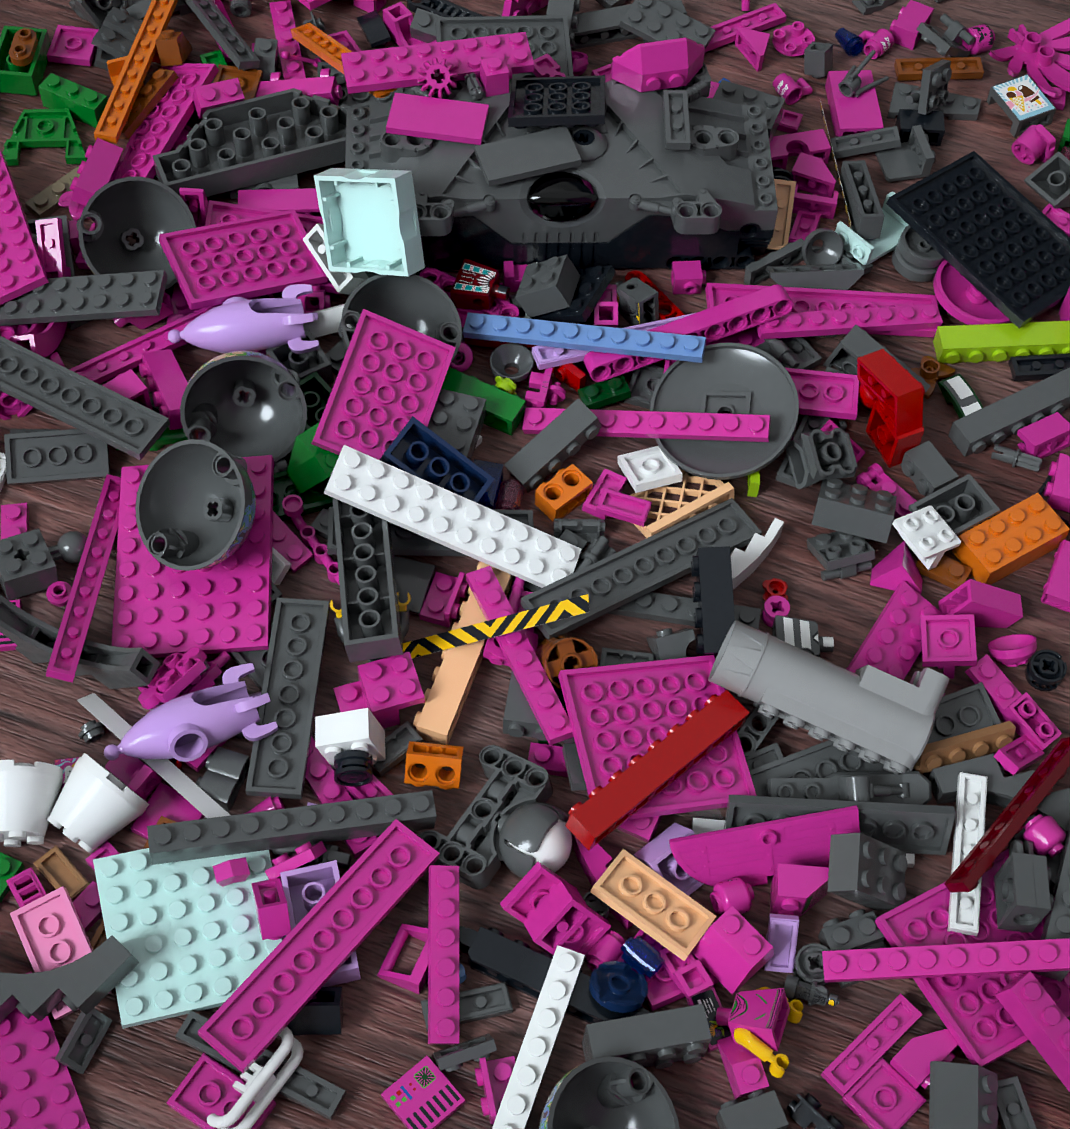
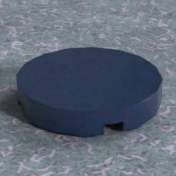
(618, 987)

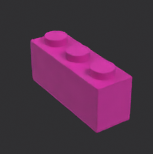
(96, 171)

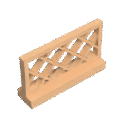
(684, 510)

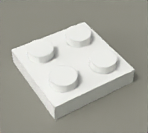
(649, 469)

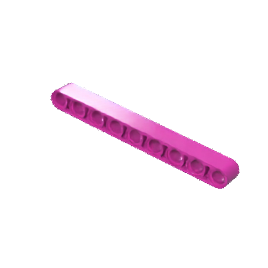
(710, 323)

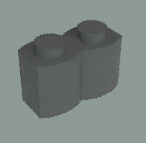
(224, 776)

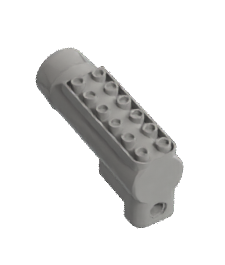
(857, 711)

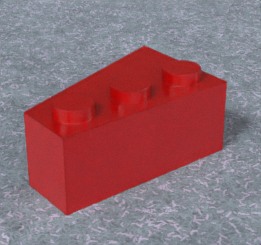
(894, 389)

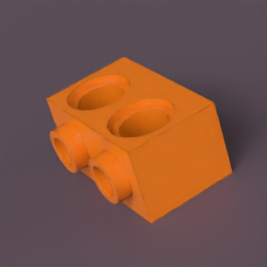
(566, 496)
(433, 758)

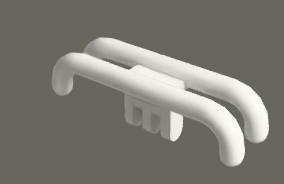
(262, 1085)

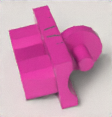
(543, 381)

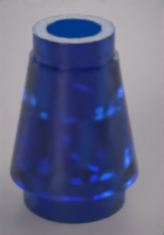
(850, 42)

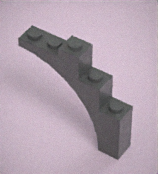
(109, 664)
(999, 788)
(77, 984)

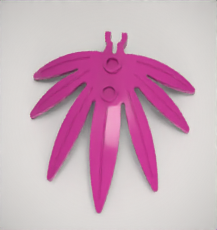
(1039, 56)

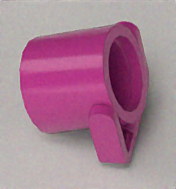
(1034, 144)

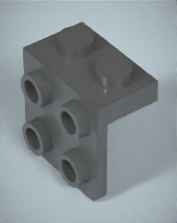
(910, 160)

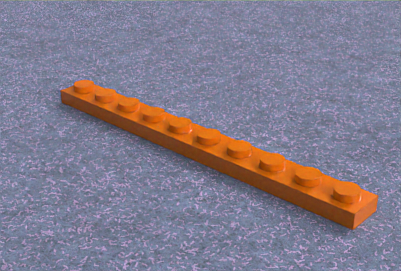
(327, 49)
(134, 71)

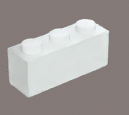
(342, 281)

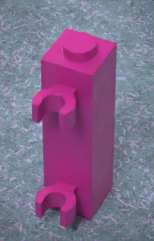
(323, 86)

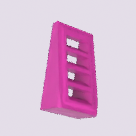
(24, 884)

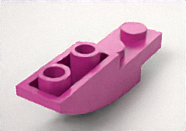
(1012, 705)

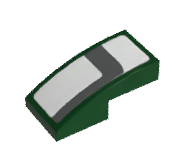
(960, 394)

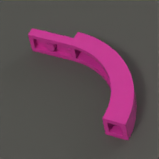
(45, 337)

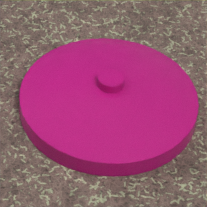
(963, 299)

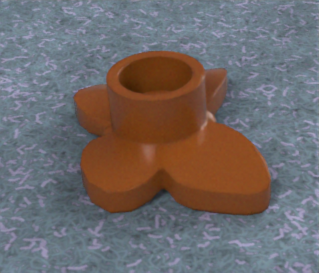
(931, 372)

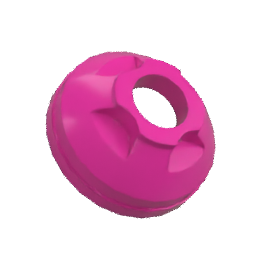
(1013, 649)

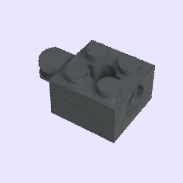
(1022, 889)

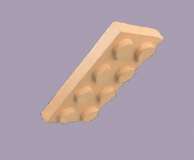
(653, 904)

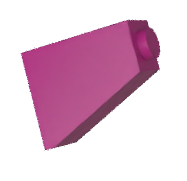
(989, 604)

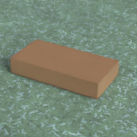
(61, 872)

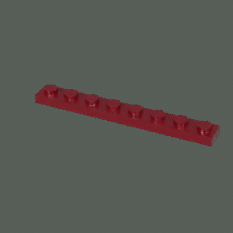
(1011, 820)

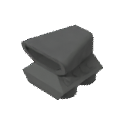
(95, 10)
(821, 457)

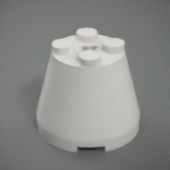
(27, 800)
(94, 805)

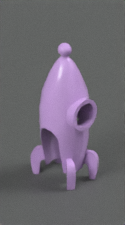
(252, 324)
(197, 721)

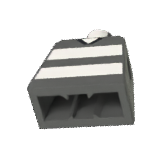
(801, 634)

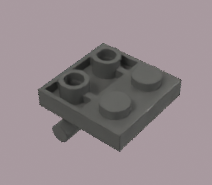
(947, 41)
(933, 87)
(792, 352)
(841, 554)

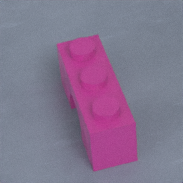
(808, 142)

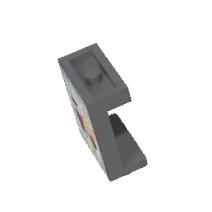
(1022, 103)

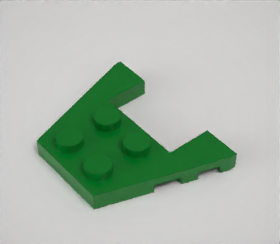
(44, 129)

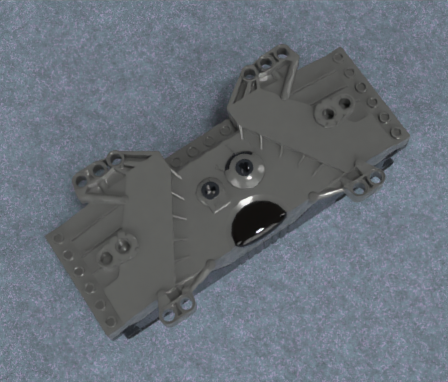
(619, 208)

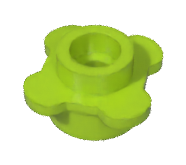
(506, 384)

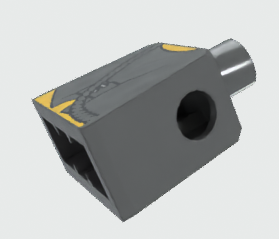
(637, 302)

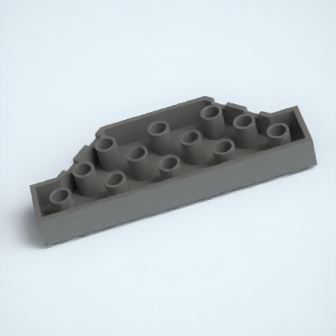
(257, 143)

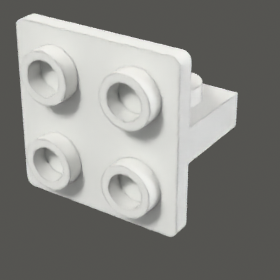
(926, 535)

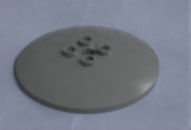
(736, 381)

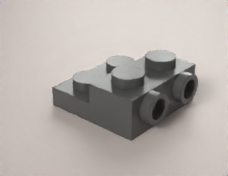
(117, 33)
(851, 934)

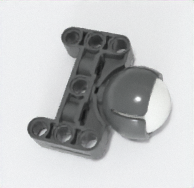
(518, 826)

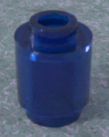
(642, 956)

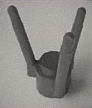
(851, 83)

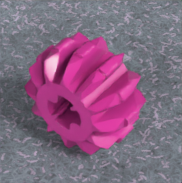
(432, 84)

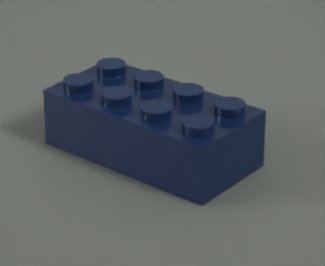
(436, 461)

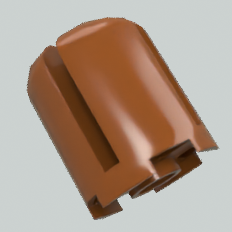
(555, 651)

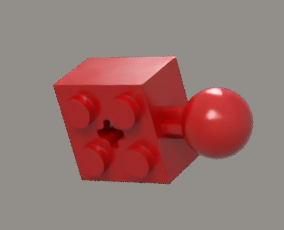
(880, 432)

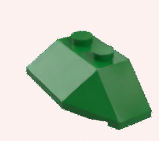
(308, 462)

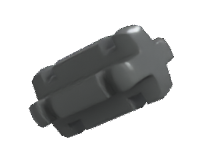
(474, 86)

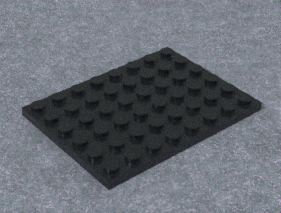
(990, 236)

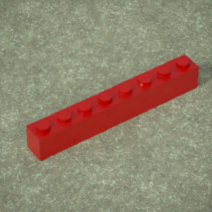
(655, 770)

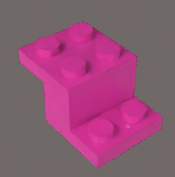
(383, 688)
(554, 912)

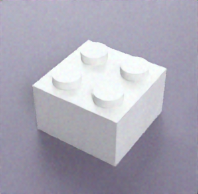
(350, 731)

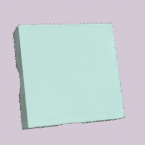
(370, 221)

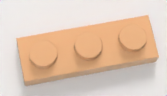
(785, 197)

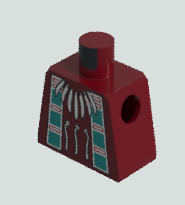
(477, 287)

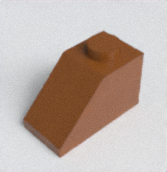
(172, 48)

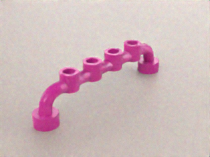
(293, 508)

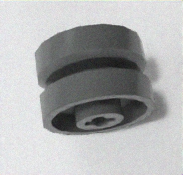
(915, 257)

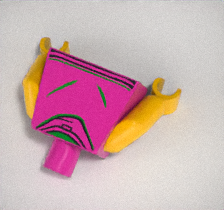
(759, 1023)

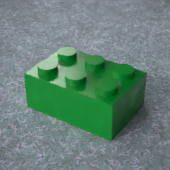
(26, 78)

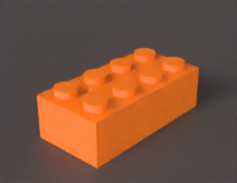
(1011, 539)

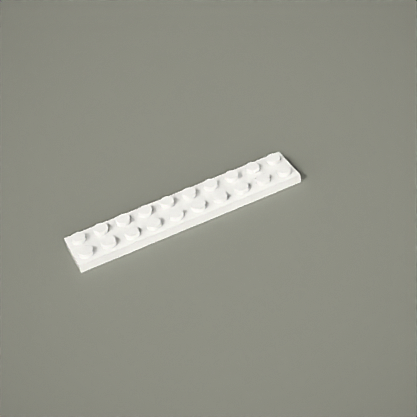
(450, 519)

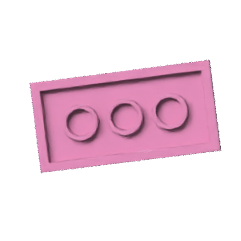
(52, 935)

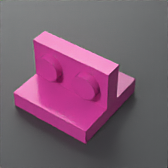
(948, 642)

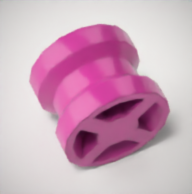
(778, 603)

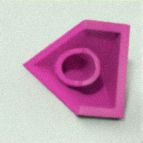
(895, 569)

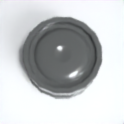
(809, 964)

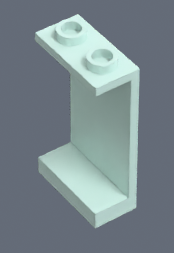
(872, 249)

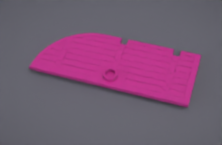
(757, 848)

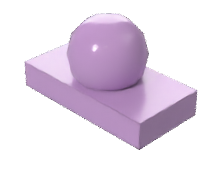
(783, 936)

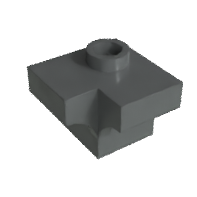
(670, 643)

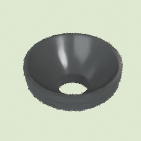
(830, 251)
(512, 356)

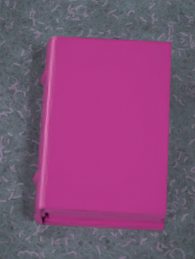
(1057, 587)

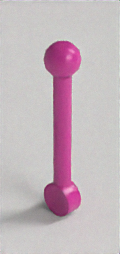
(285, 55)

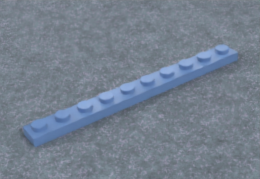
(585, 337)

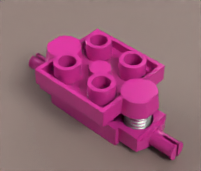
(181, 676)

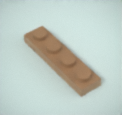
(965, 746)

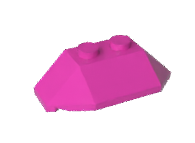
(658, 64)

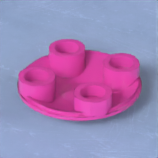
(792, 39)

